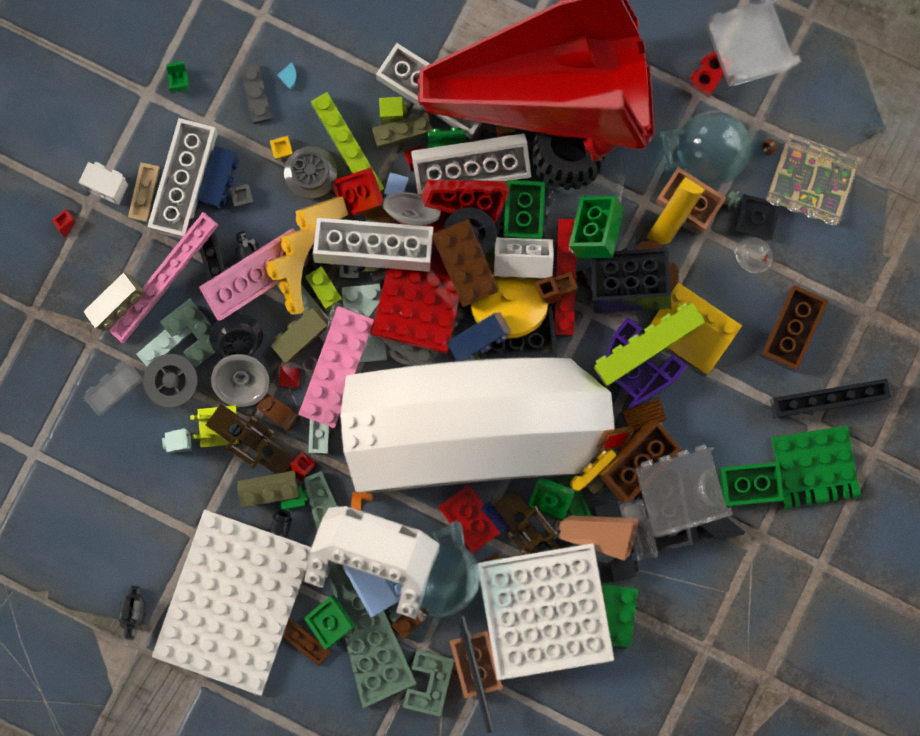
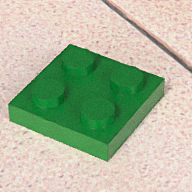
(551, 497)
(329, 622)

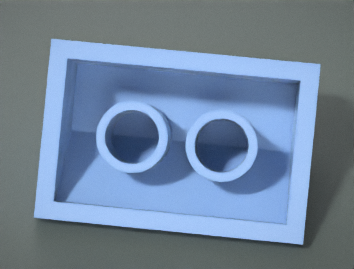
(373, 590)

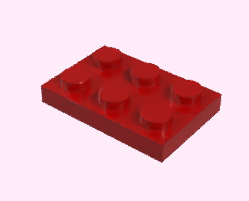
(358, 191)
(466, 509)

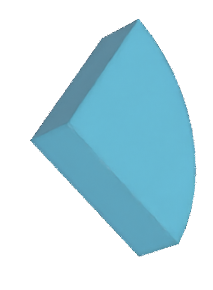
(288, 76)

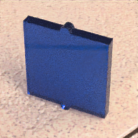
(494, 517)

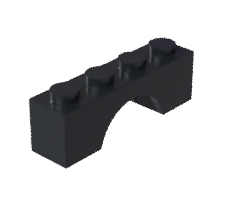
(618, 568)

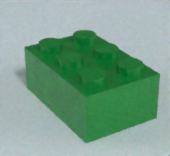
(524, 209)
(596, 227)
(751, 484)
(620, 613)

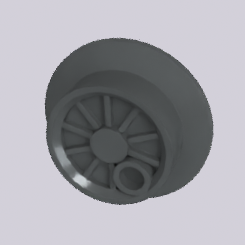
(310, 172)
(170, 380)

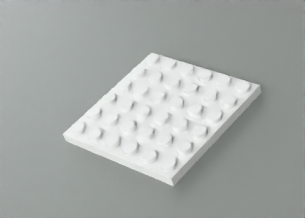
(545, 611)

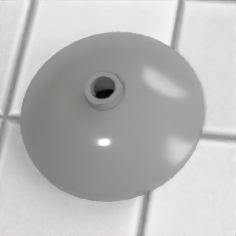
(409, 209)
(240, 389)

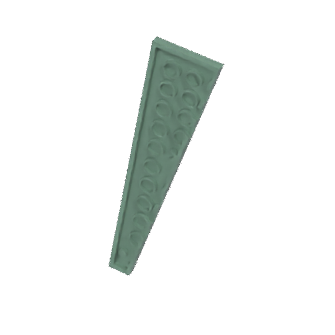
(372, 645)

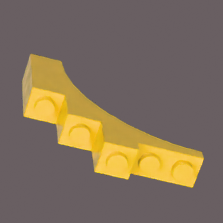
(297, 245)

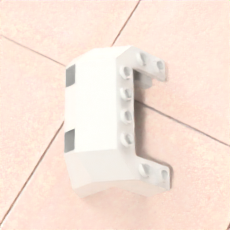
(375, 548)

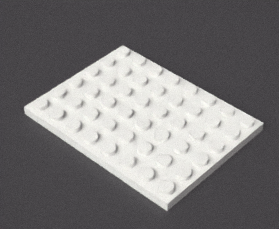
(232, 602)

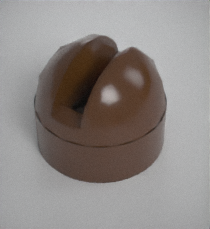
(765, 146)

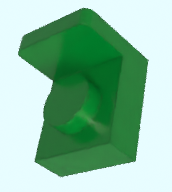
(296, 503)

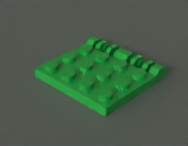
(814, 463)

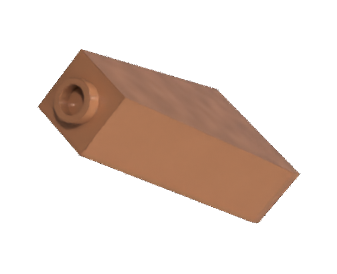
(608, 534)

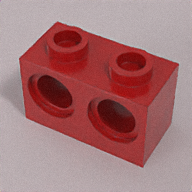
(713, 75)

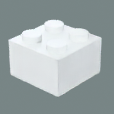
(103, 182)

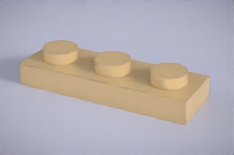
(144, 192)

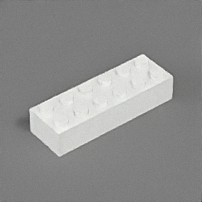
(401, 74)
(485, 159)
(182, 178)
(373, 244)

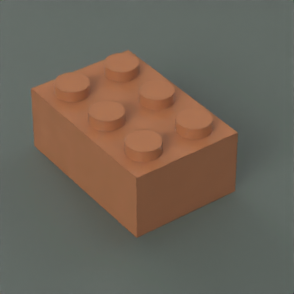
(704, 209)
(485, 662)

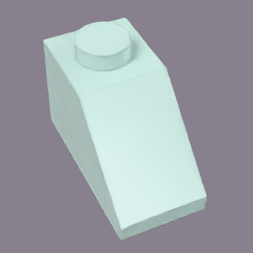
(177, 441)

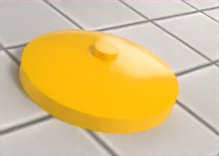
(517, 302)

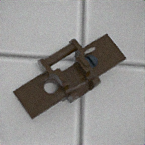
(253, 434)
(524, 533)

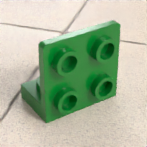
(443, 138)

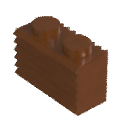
(639, 415)

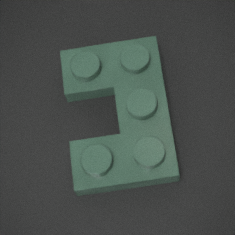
(191, 316)
(434, 698)

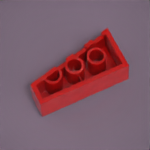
(459, 194)

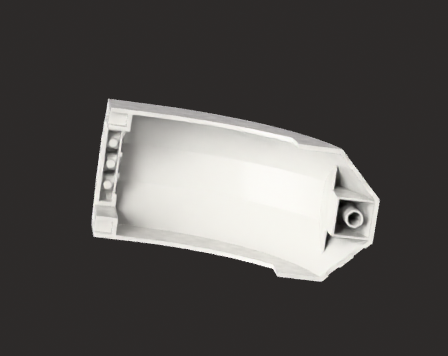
(471, 422)

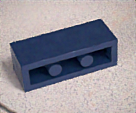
(218, 178)
(479, 337)

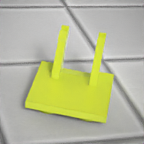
(207, 436)

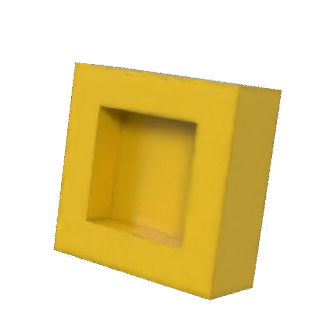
(281, 147)

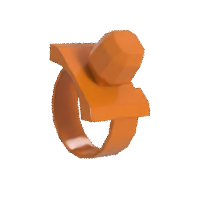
(357, 498)

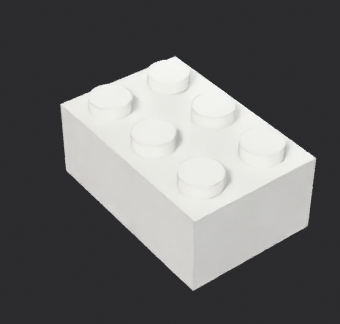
(523, 258)

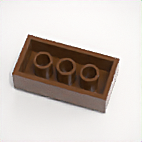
(465, 262)
(794, 328)
(647, 444)

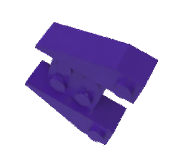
(647, 377)

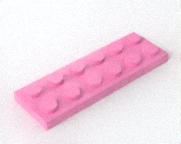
(243, 280)
(337, 359)

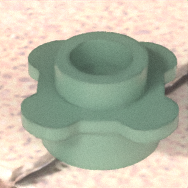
(732, 200)

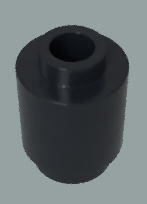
(281, 523)

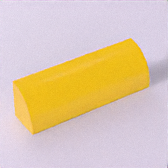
(676, 212)

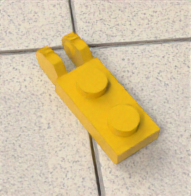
(592, 470)

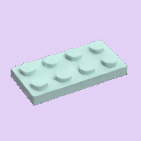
(363, 301)

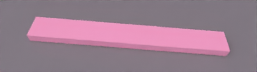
(165, 276)

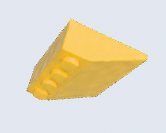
(709, 341)

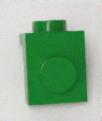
(177, 77)

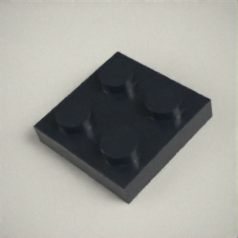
(757, 217)

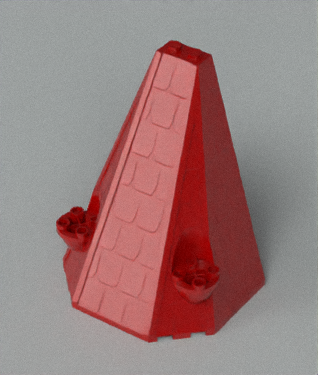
(555, 73)

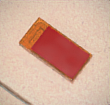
(615, 438)

